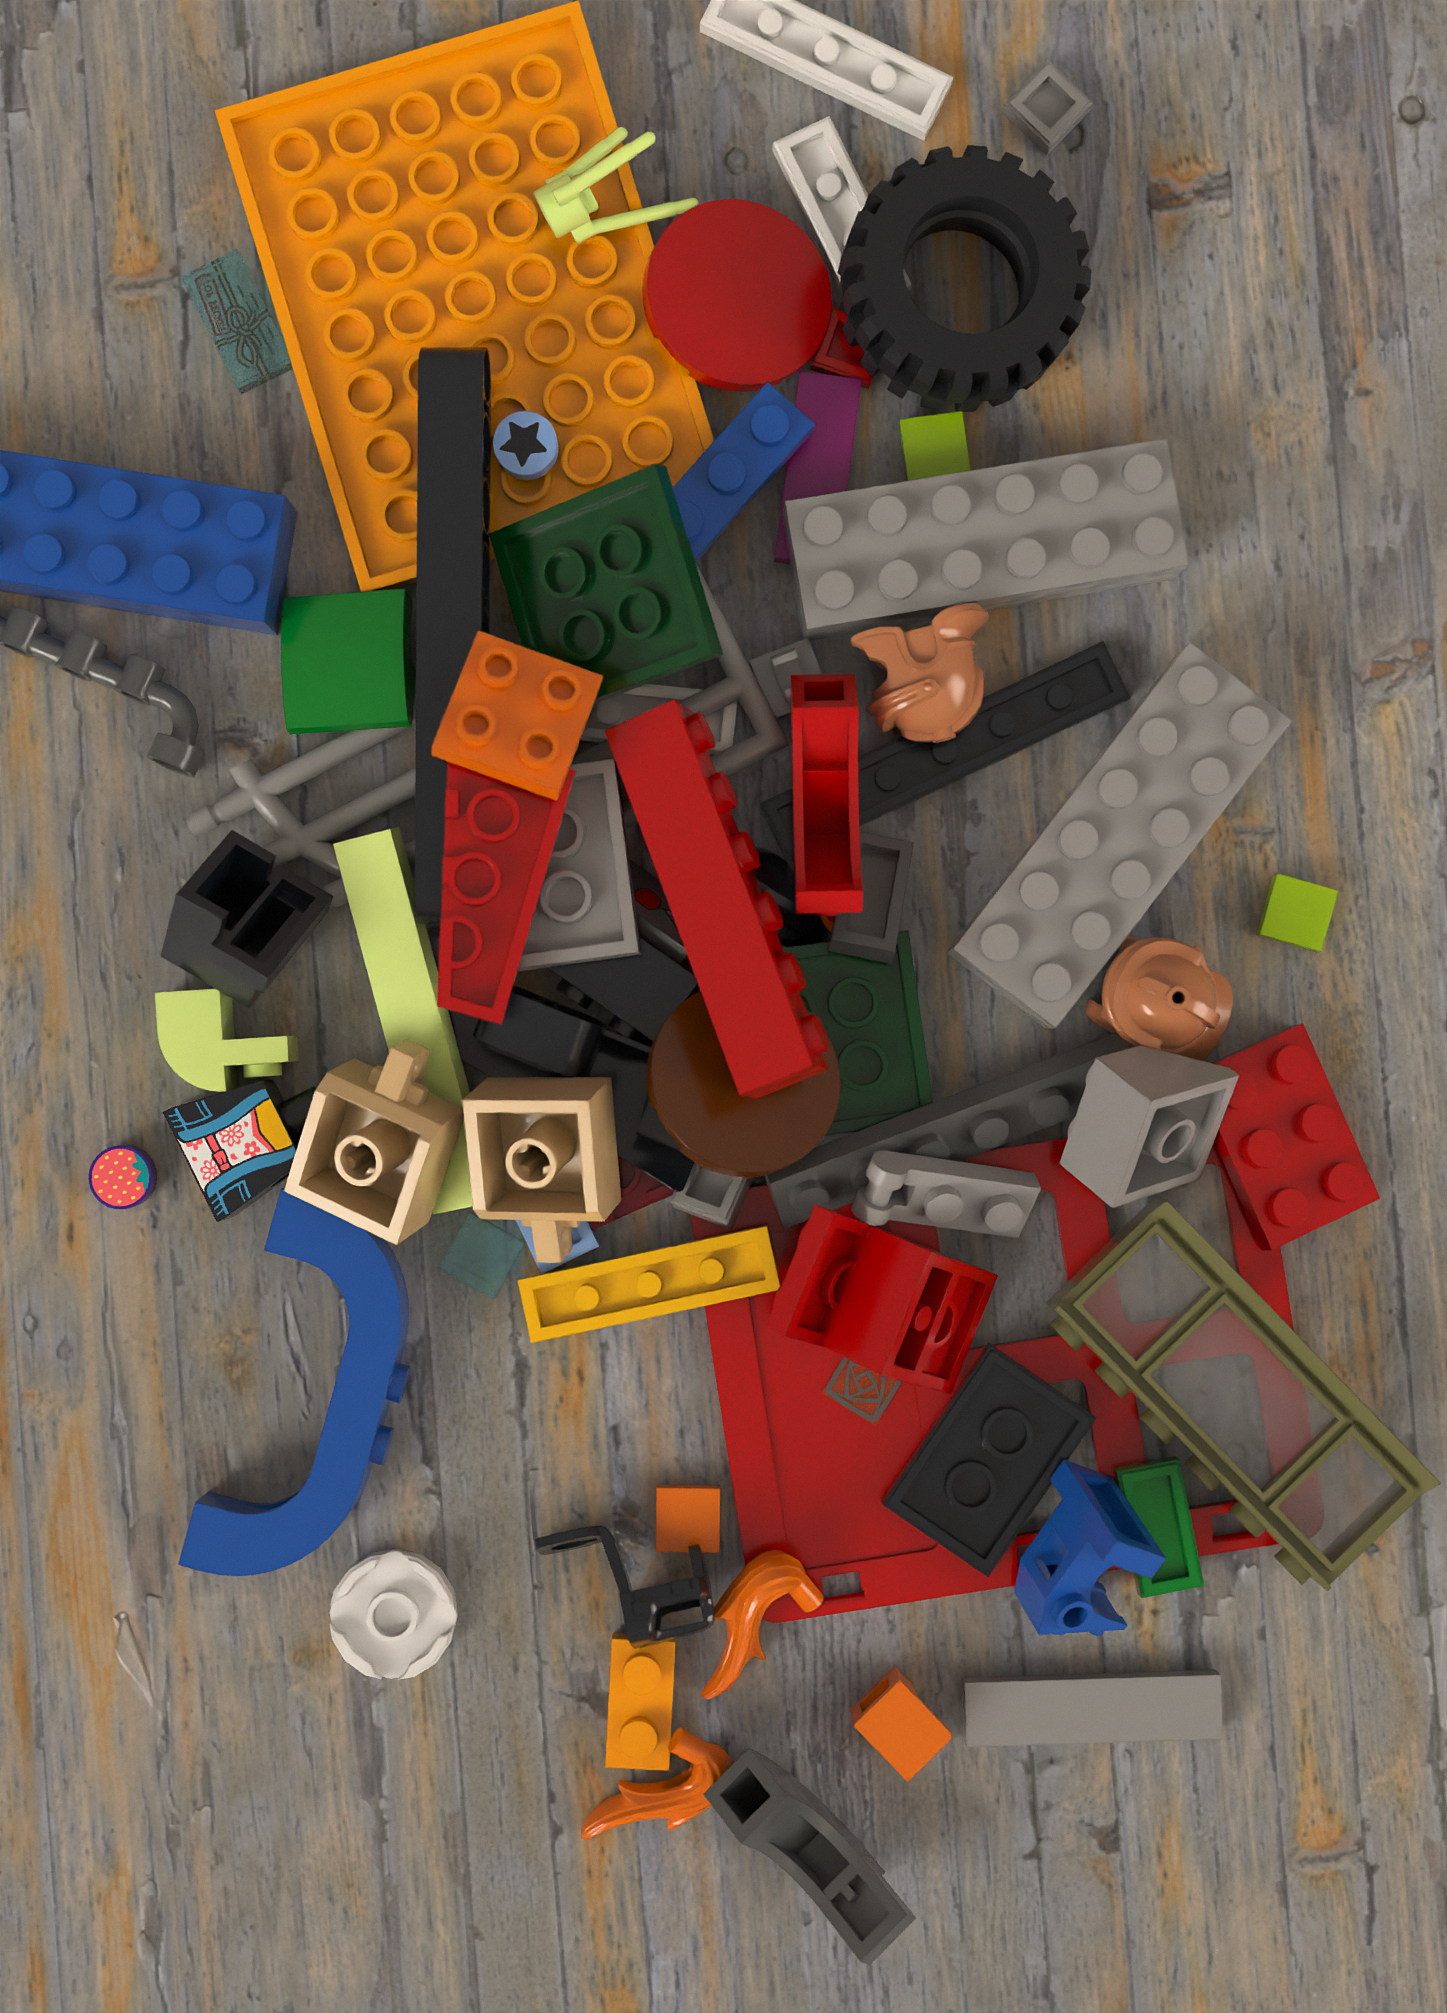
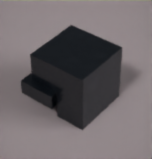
(241, 920)

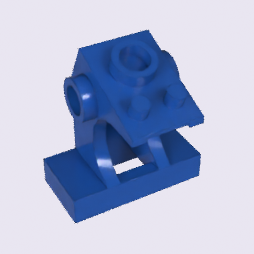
(1075, 1547)

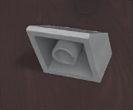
(1146, 1122)

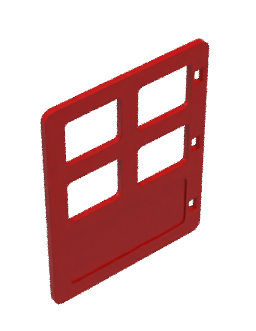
(816, 1472)

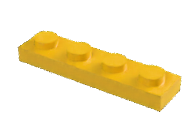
(650, 1283)

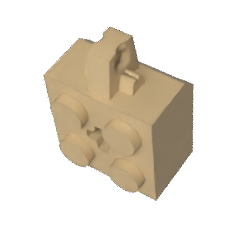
(376, 1144)
(543, 1155)

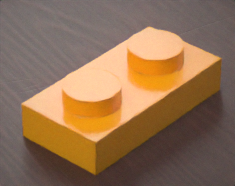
(640, 1705)

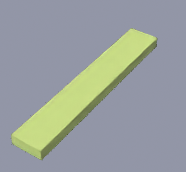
(405, 978)

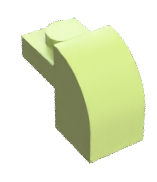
(201, 1045)

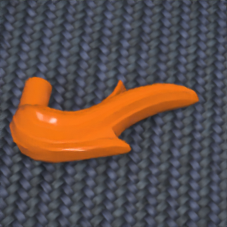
(744, 1604)
(673, 1798)

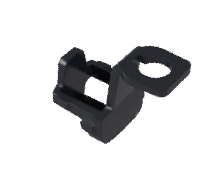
(646, 1606)

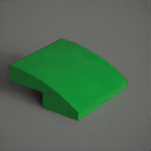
(347, 661)

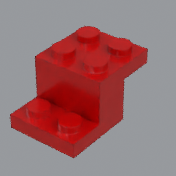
(881, 1300)

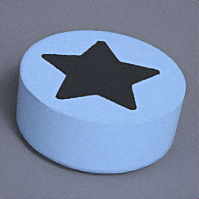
(525, 445)

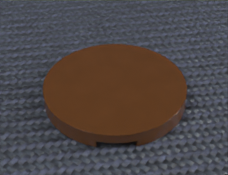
(708, 1117)

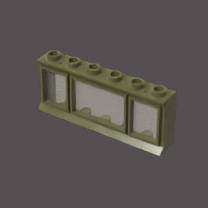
(1239, 1394)

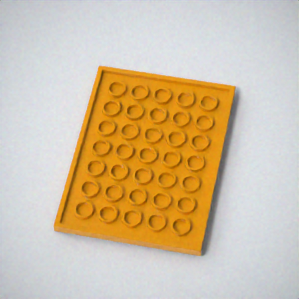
(410, 221)

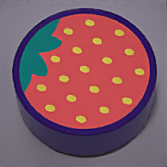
(122, 1177)

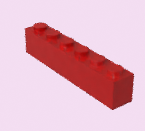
(717, 899)

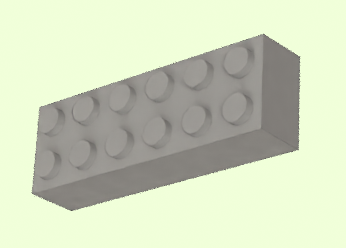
(985, 539)
(1119, 836)

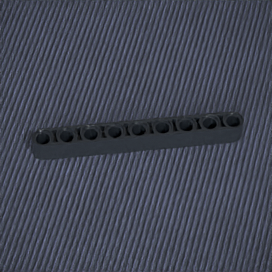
(450, 574)

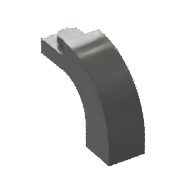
(801, 1835)

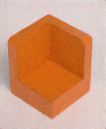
(899, 1724)

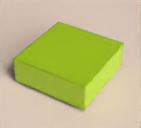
(933, 445)
(1297, 912)

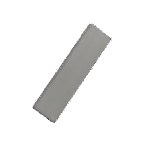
(1092, 1708)

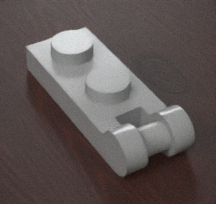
(945, 1194)

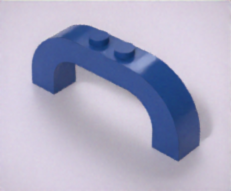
(257, 1538)

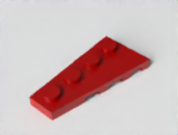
(491, 883)

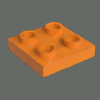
(516, 715)

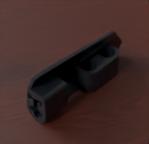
(558, 1041)

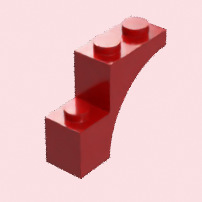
(825, 794)

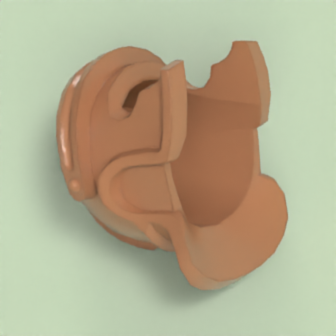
(931, 674)
(1140, 1001)

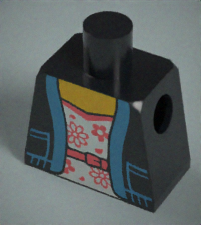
(240, 1142)

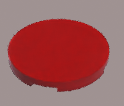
(737, 294)

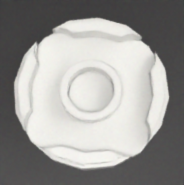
(393, 1614)

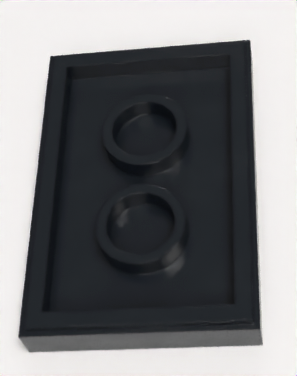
(987, 1459)

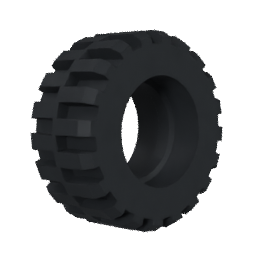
(1011, 214)

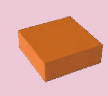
(687, 1517)

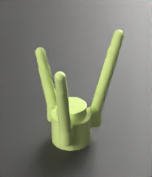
(569, 200)

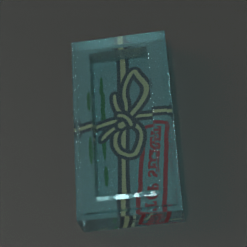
(238, 321)

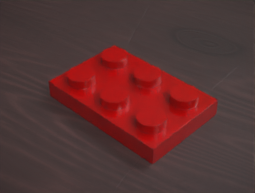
(1289, 1141)

